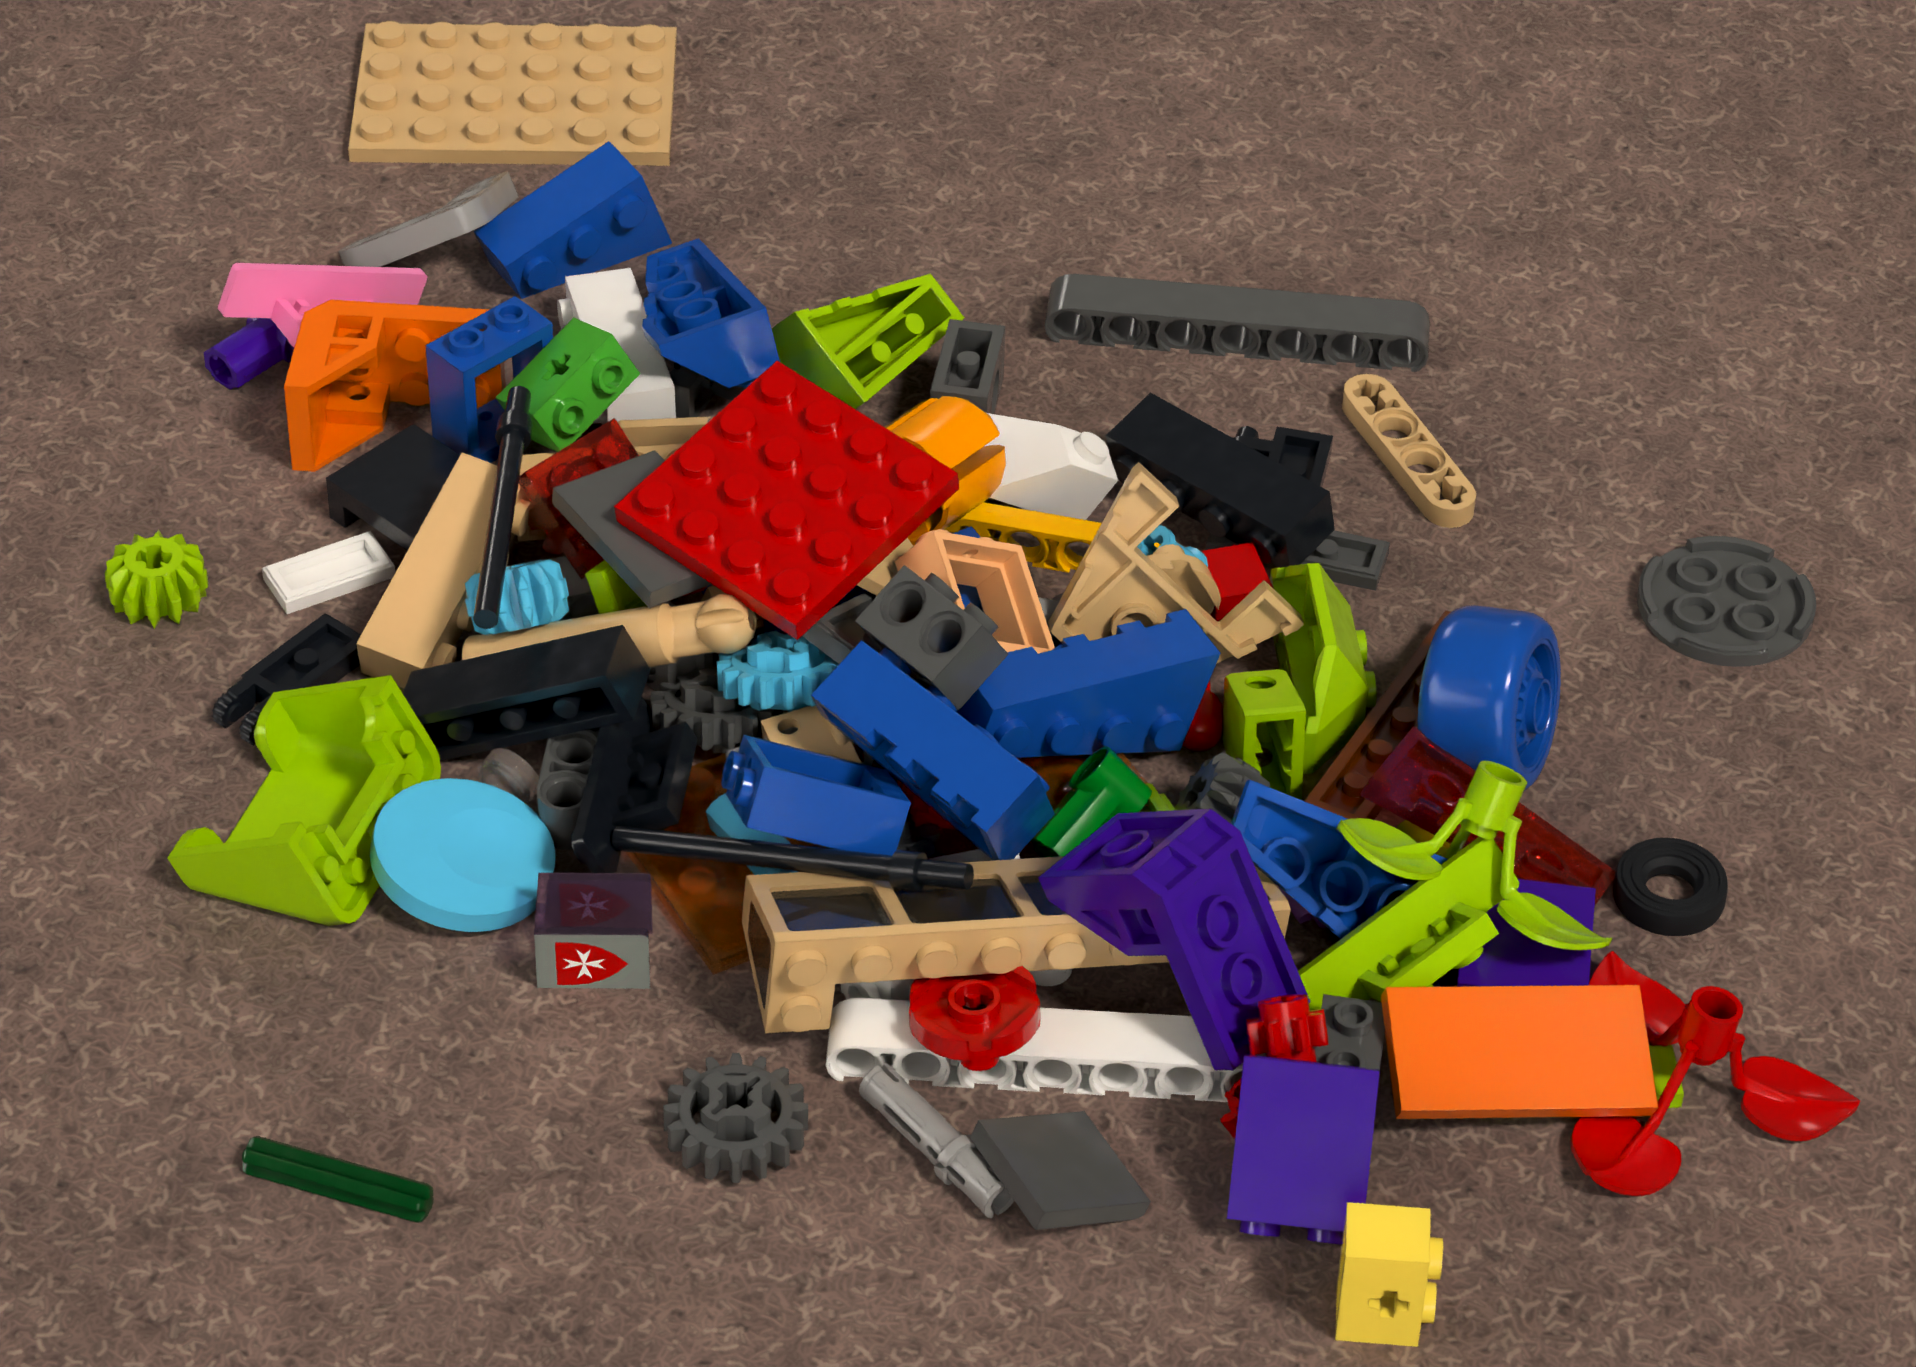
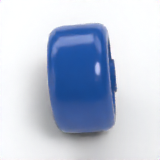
(1492, 688)

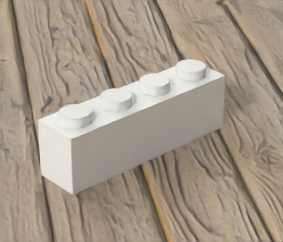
(615, 305)

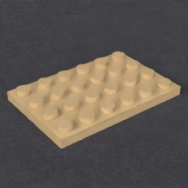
(513, 93)

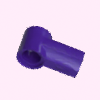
(247, 353)

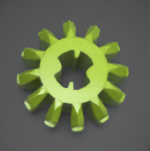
(156, 578)

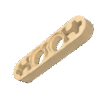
(1415, 449)

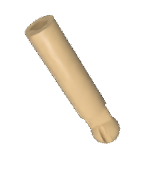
(659, 632)

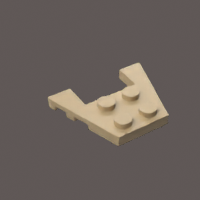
(1123, 585)

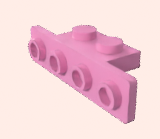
(290, 290)

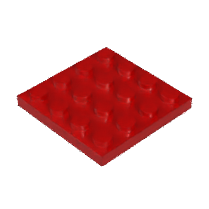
(787, 499)

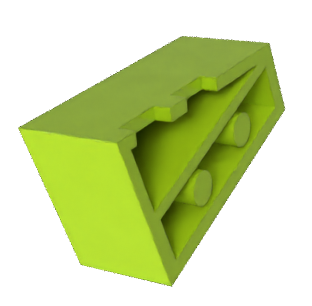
(865, 339)

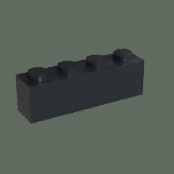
(1223, 482)
(529, 692)

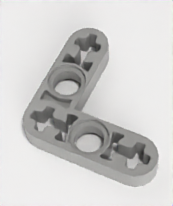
(463, 214)

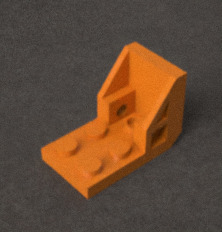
(368, 355)

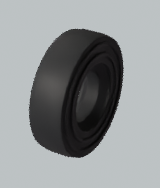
(1666, 915)

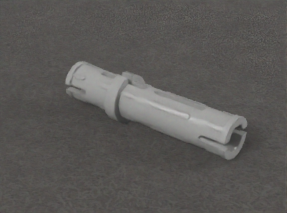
(951, 1153)

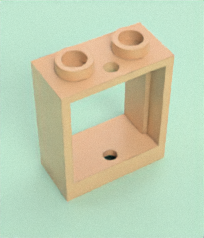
(1000, 579)

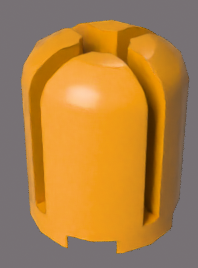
(955, 435)

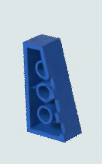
(935, 751)

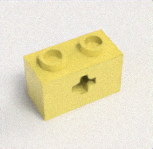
(1386, 1274)

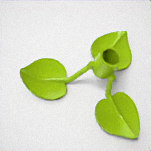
(1483, 812)

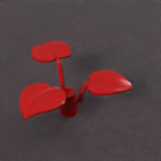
(1776, 1097)

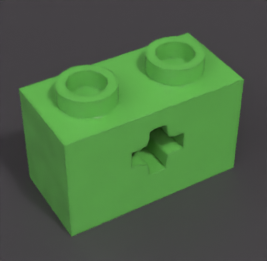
(572, 382)

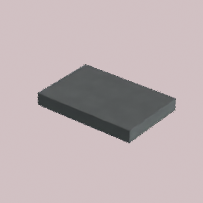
(590, 509)

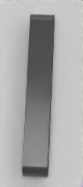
(1238, 321)

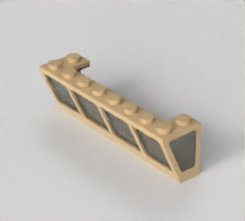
(837, 929)

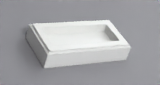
(328, 572)

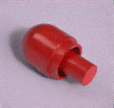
(1207, 723)

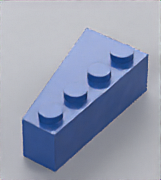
(1111, 691)

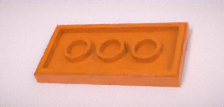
(1518, 1051)

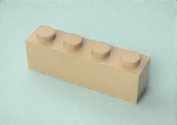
(425, 600)

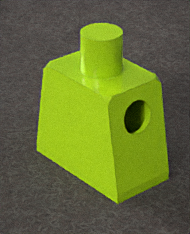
(1266, 713)

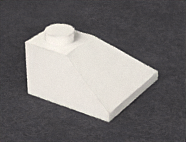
(1052, 468)

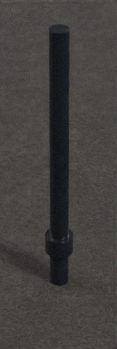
(513, 437)
(903, 869)

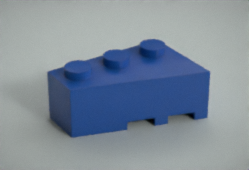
(574, 225)

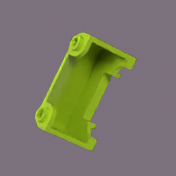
(310, 827)

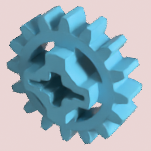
(774, 672)

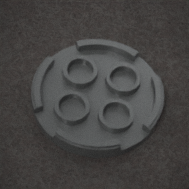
(1726, 602)

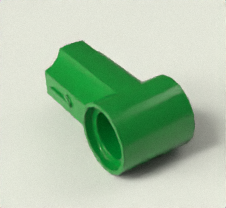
(1097, 793)

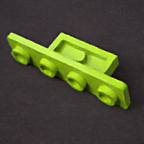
(1418, 934)

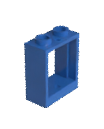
(465, 353)
(815, 797)

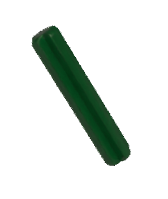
(337, 1179)

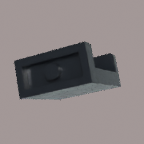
(392, 484)

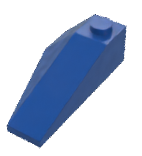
(706, 316)
(1312, 860)

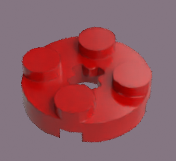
(975, 1035)

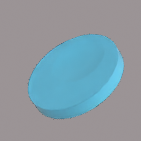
(461, 854)

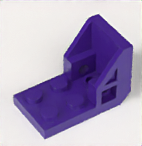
(1188, 893)

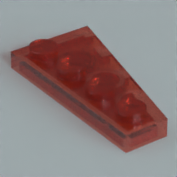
(1424, 788)

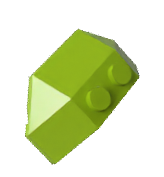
(1323, 661)

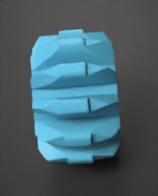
(530, 596)

